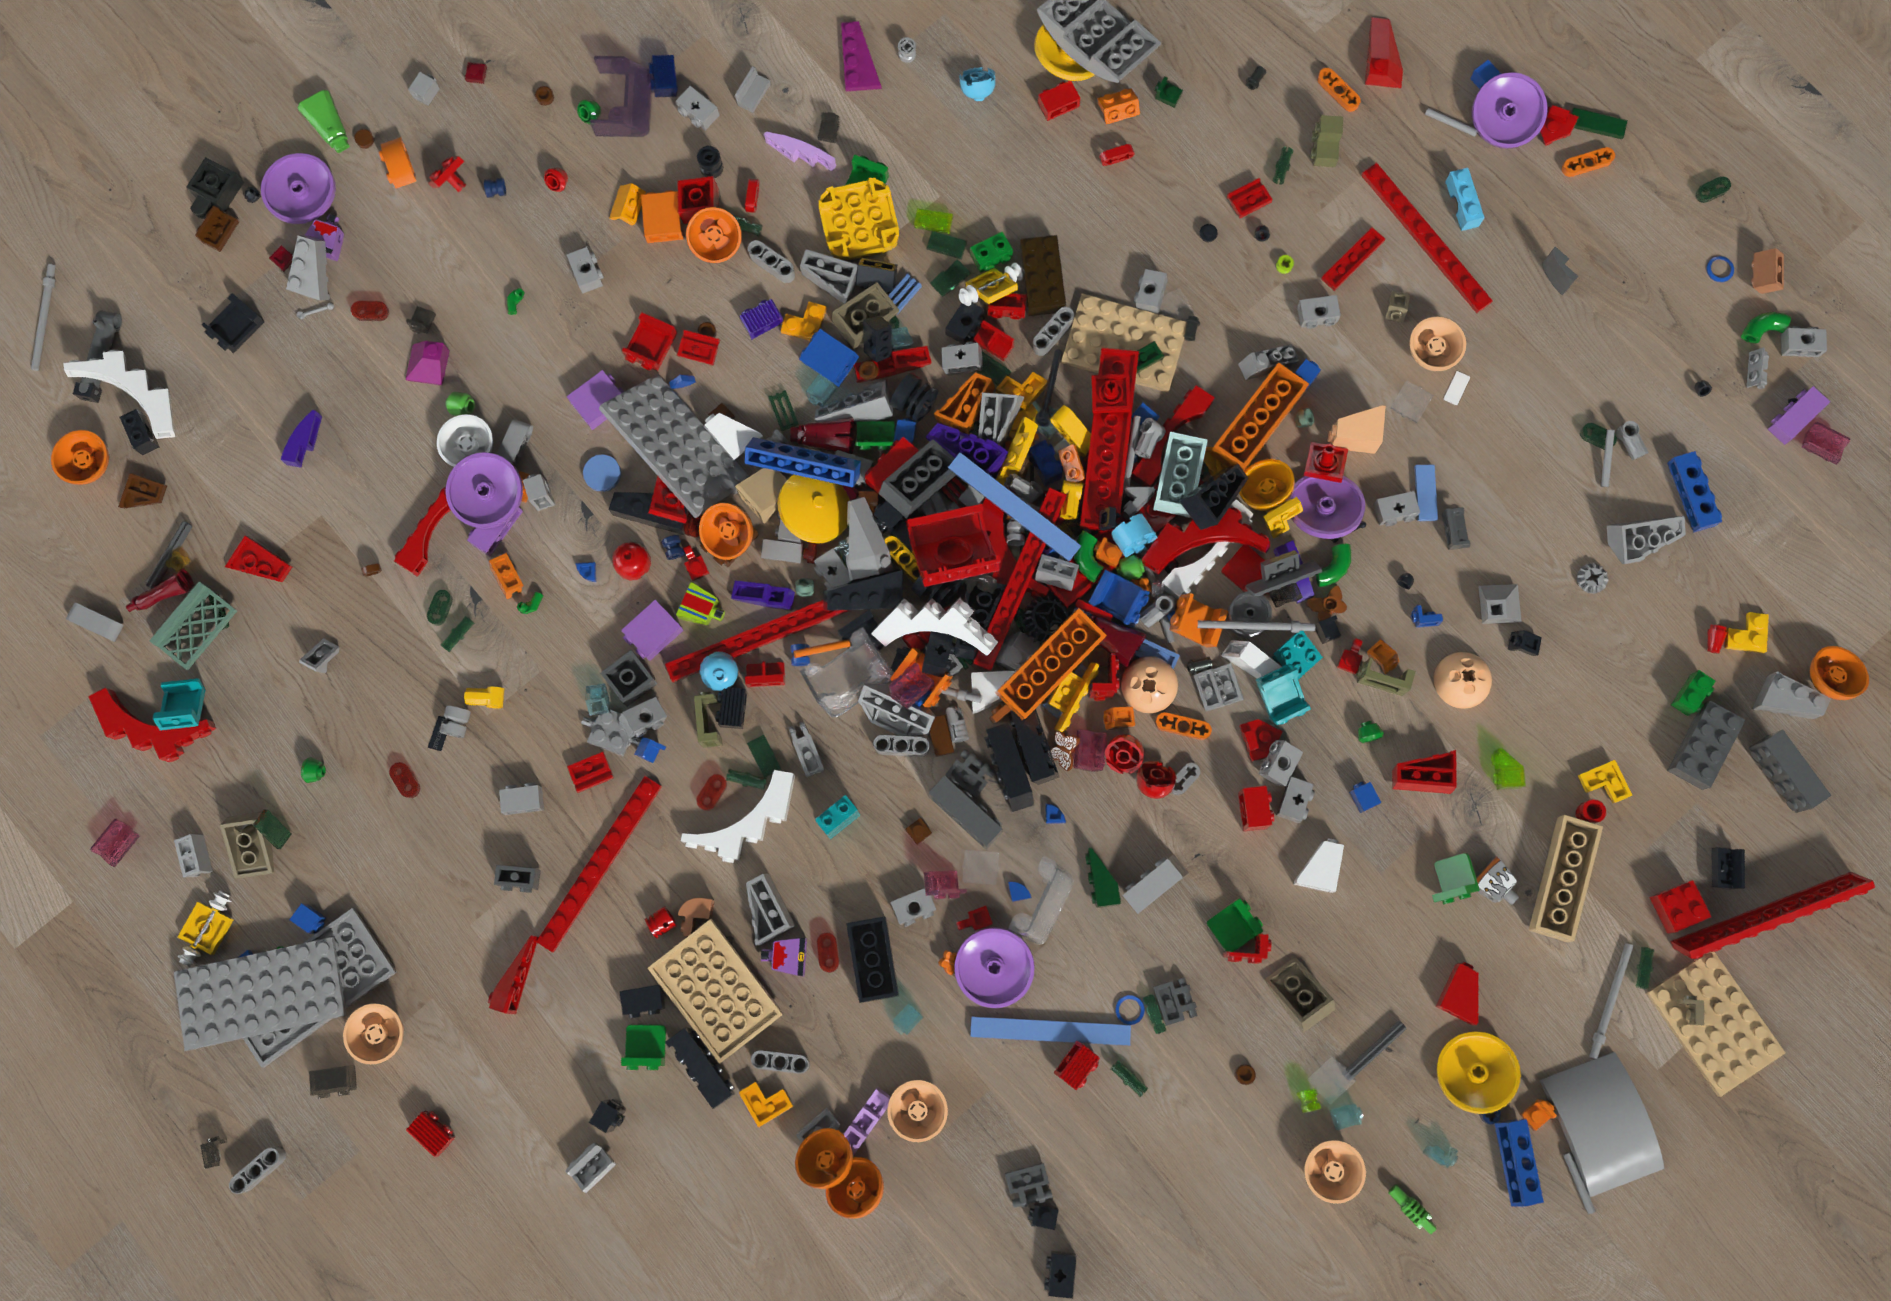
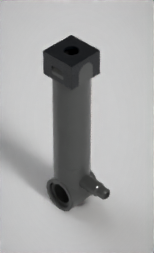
(106, 326)

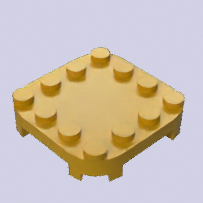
(859, 219)

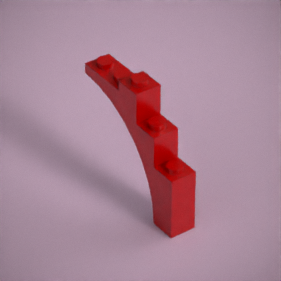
(994, 526)
(1173, 541)
(119, 722)

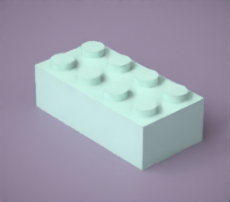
(1179, 472)

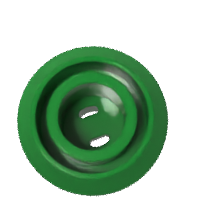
(588, 110)
(1369, 732)
(312, 770)

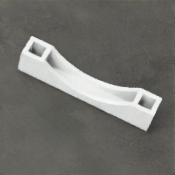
(1182, 578)

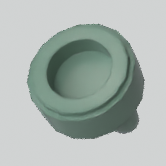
(1304, 418)
(804, 587)

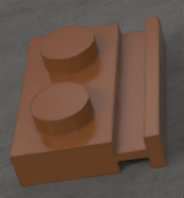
(999, 712)

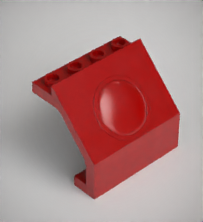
(952, 545)

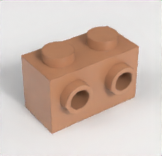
(1768, 271)

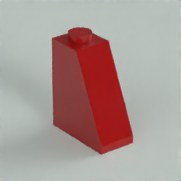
(1461, 994)

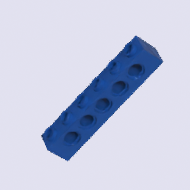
(802, 462)

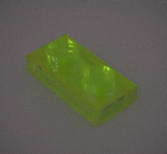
(933, 221)

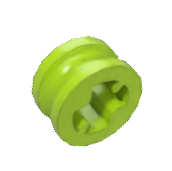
(1280, 268)

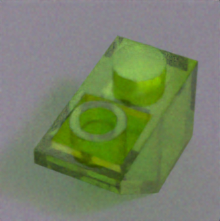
(1508, 771)

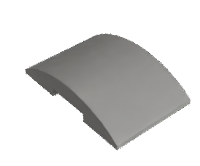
(1098, 36)
(1604, 1123)

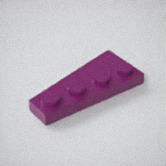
(858, 64)

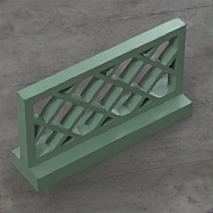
(184, 613)

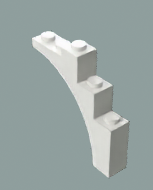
(135, 382)
(933, 617)
(752, 827)

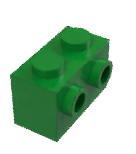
(991, 252)
(1693, 693)

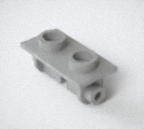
(1757, 363)

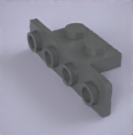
(1281, 572)

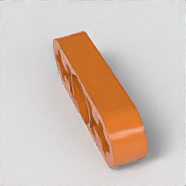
(1352, 95)
(1582, 167)
(1196, 734)

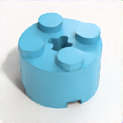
(1133, 535)

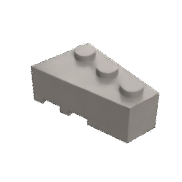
(309, 268)
(830, 274)
(998, 416)
(1790, 697)
(1154, 883)
(767, 909)

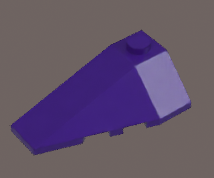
(982, 452)

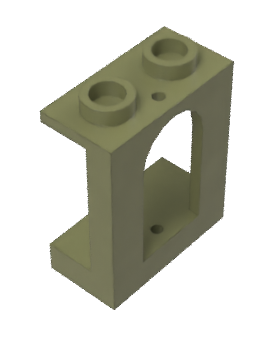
(1385, 682)
(705, 738)

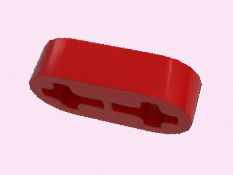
(1117, 154)
(752, 195)

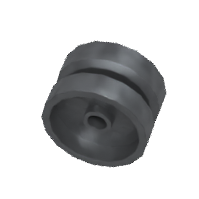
(1247, 603)

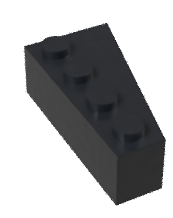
(1010, 767)

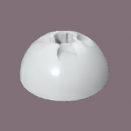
(460, 434)

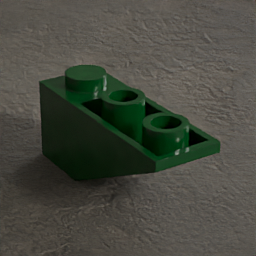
(1105, 886)

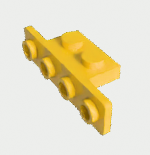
(1018, 449)
(1069, 693)

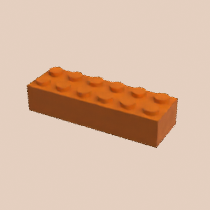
(1259, 418)
(1050, 664)

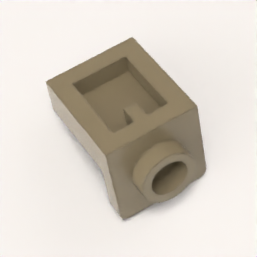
(1397, 306)
(1695, 1012)

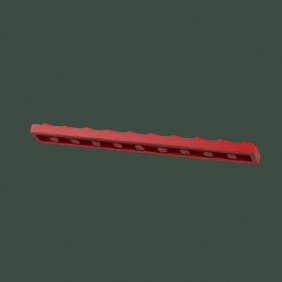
(1427, 238)
(1019, 581)
(753, 638)
(598, 864)

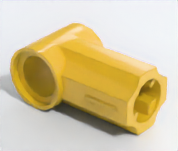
(1070, 507)
(491, 697)

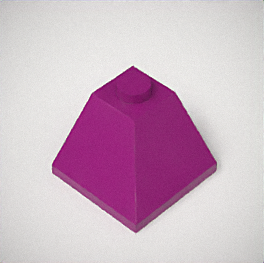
(428, 363)

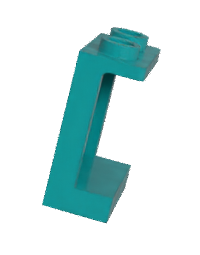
(1282, 694)
(180, 704)
(837, 817)

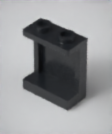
(233, 325)

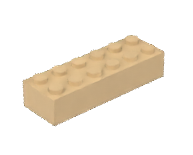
(1565, 878)

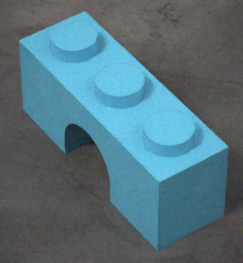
(1469, 208)

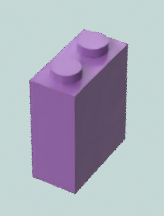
(591, 395)
(651, 631)

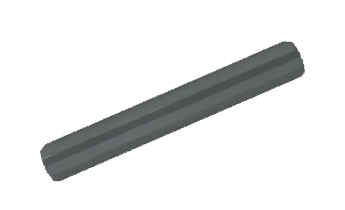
(174, 545)
(1376, 1048)

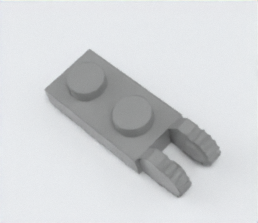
(806, 752)

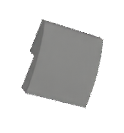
(1218, 687)

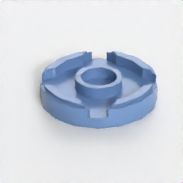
(602, 473)

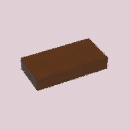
(941, 736)

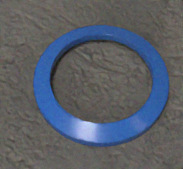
(1715, 278)
(1141, 1006)

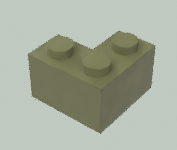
(1326, 140)

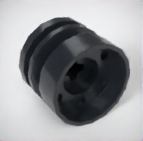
(916, 398)
(940, 593)

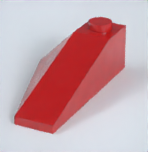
(1383, 59)
(511, 986)

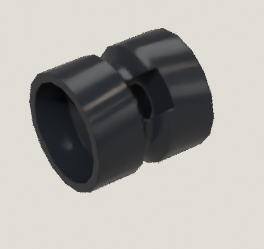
(710, 161)

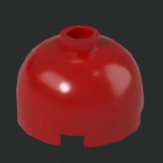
(631, 560)
(1124, 754)
(1155, 780)

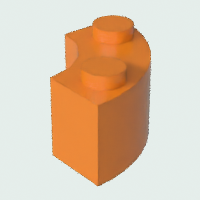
(397, 163)

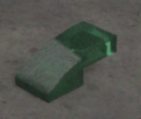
(950, 279)

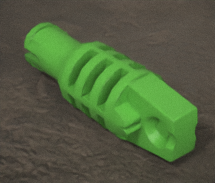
(1413, 1209)

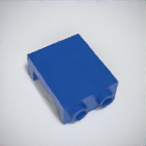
(828, 357)
(1119, 597)

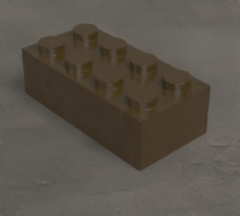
(1042, 275)

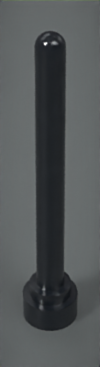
(1043, 416)

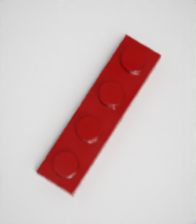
(1353, 258)

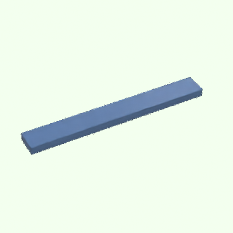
(1014, 507)
(1050, 1031)

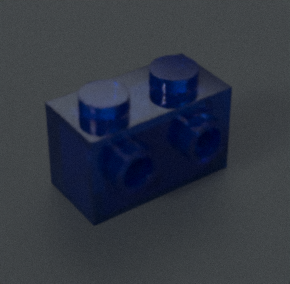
(664, 76)
(1045, 462)

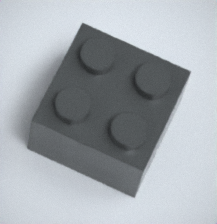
(628, 678)

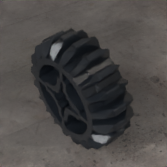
(1038, 624)

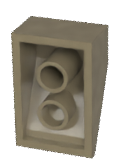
(867, 304)
(246, 847)
(1300, 994)

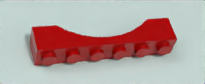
(1194, 407)
(414, 554)

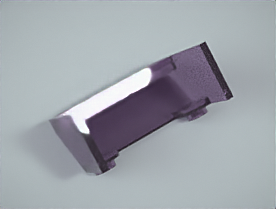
(635, 115)

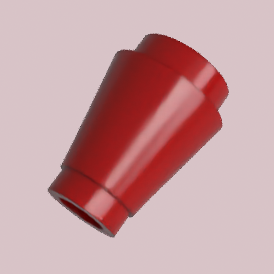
(1716, 638)

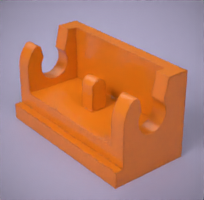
(506, 575)

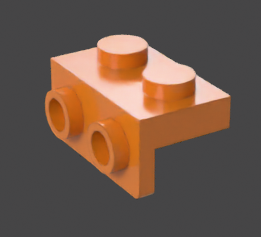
(1119, 105)
(1072, 464)

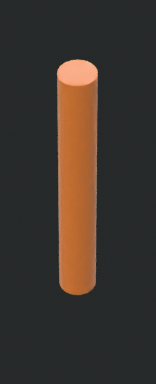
(821, 648)

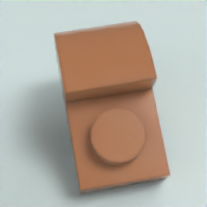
(692, 909)

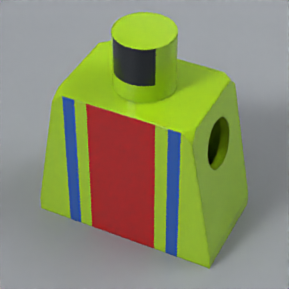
(699, 606)

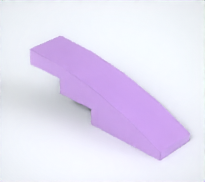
(795, 149)
(867, 1119)

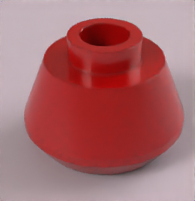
(555, 179)

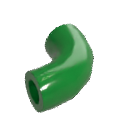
(1763, 323)
(1084, 557)
(1338, 566)

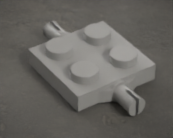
(609, 733)

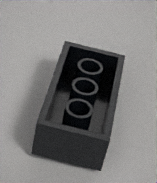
(872, 959)

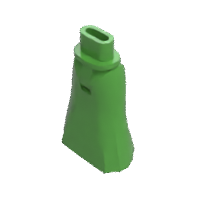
(323, 116)

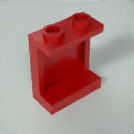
(650, 342)

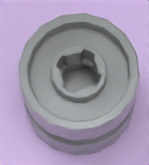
(455, 721)

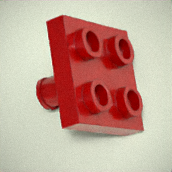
(447, 174)
(1111, 393)
(1326, 462)

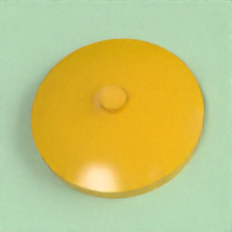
(1056, 59)
(813, 508)
(1478, 1072)

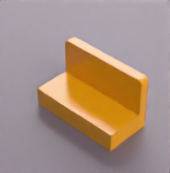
(627, 203)

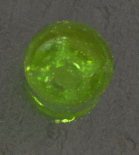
(1308, 1095)

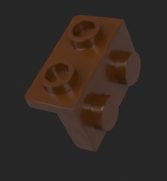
(216, 229)

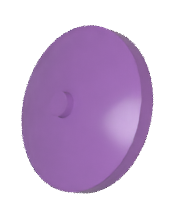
(1509, 110)
(298, 188)
(484, 490)
(1328, 507)
(994, 967)

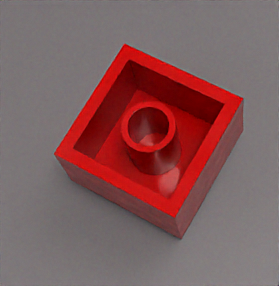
(696, 195)
(1255, 808)
(1680, 907)

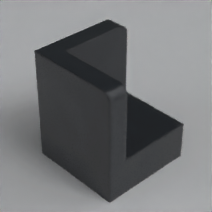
(1328, 630)

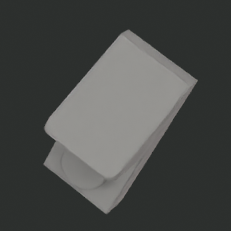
(1139, 496)
(320, 655)

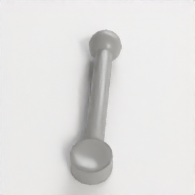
(301, 315)

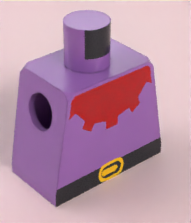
(330, 234)
(787, 956)

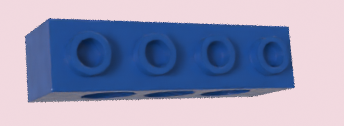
(1691, 501)
(1519, 1163)

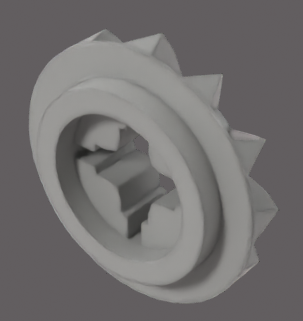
(1591, 586)

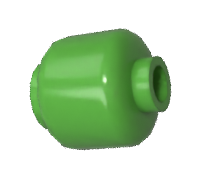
(460, 404)
(1130, 568)

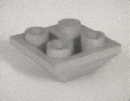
(1500, 604)

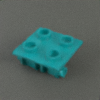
(1298, 652)

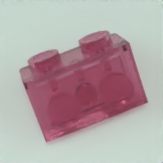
(1825, 442)
(910, 686)
(1090, 751)
(115, 842)
(942, 884)

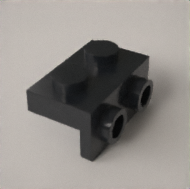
(1728, 868)

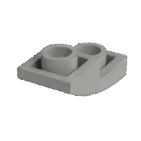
(781, 551)

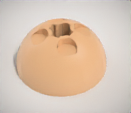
(1442, 336)
(1146, 670)
(1454, 683)
(364, 1028)
(906, 1113)
(1345, 1171)

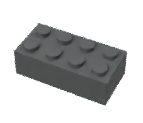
(918, 479)
(1706, 745)
(1789, 771)
(965, 812)

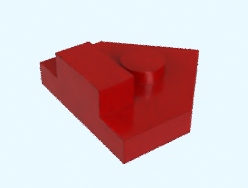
(1558, 124)
(1258, 738)

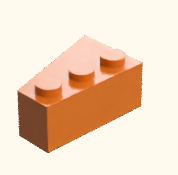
(965, 406)

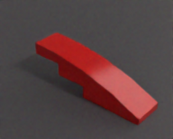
(900, 362)

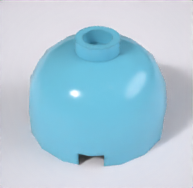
(977, 83)
(719, 671)

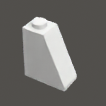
(730, 434)
(1249, 658)
(986, 685)
(1322, 868)

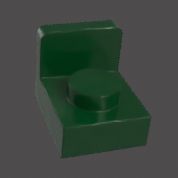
(1167, 93)

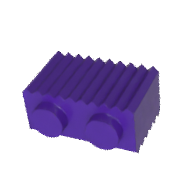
(761, 319)

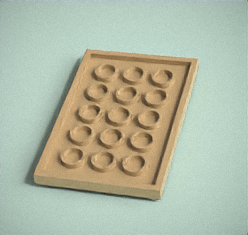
(1118, 326)
(715, 991)
(1733, 1037)

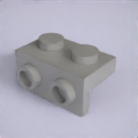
(590, 1166)

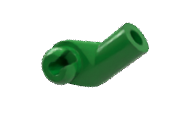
(513, 299)
(531, 606)

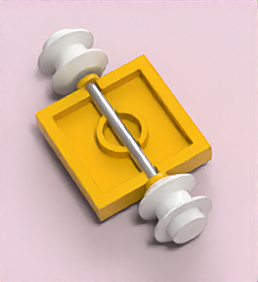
(991, 285)
(205, 928)

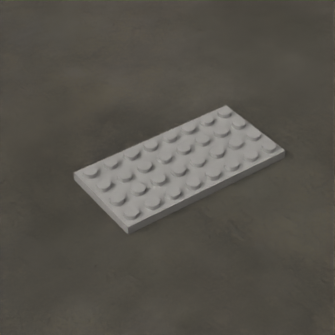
(674, 444)
(361, 969)
(259, 993)

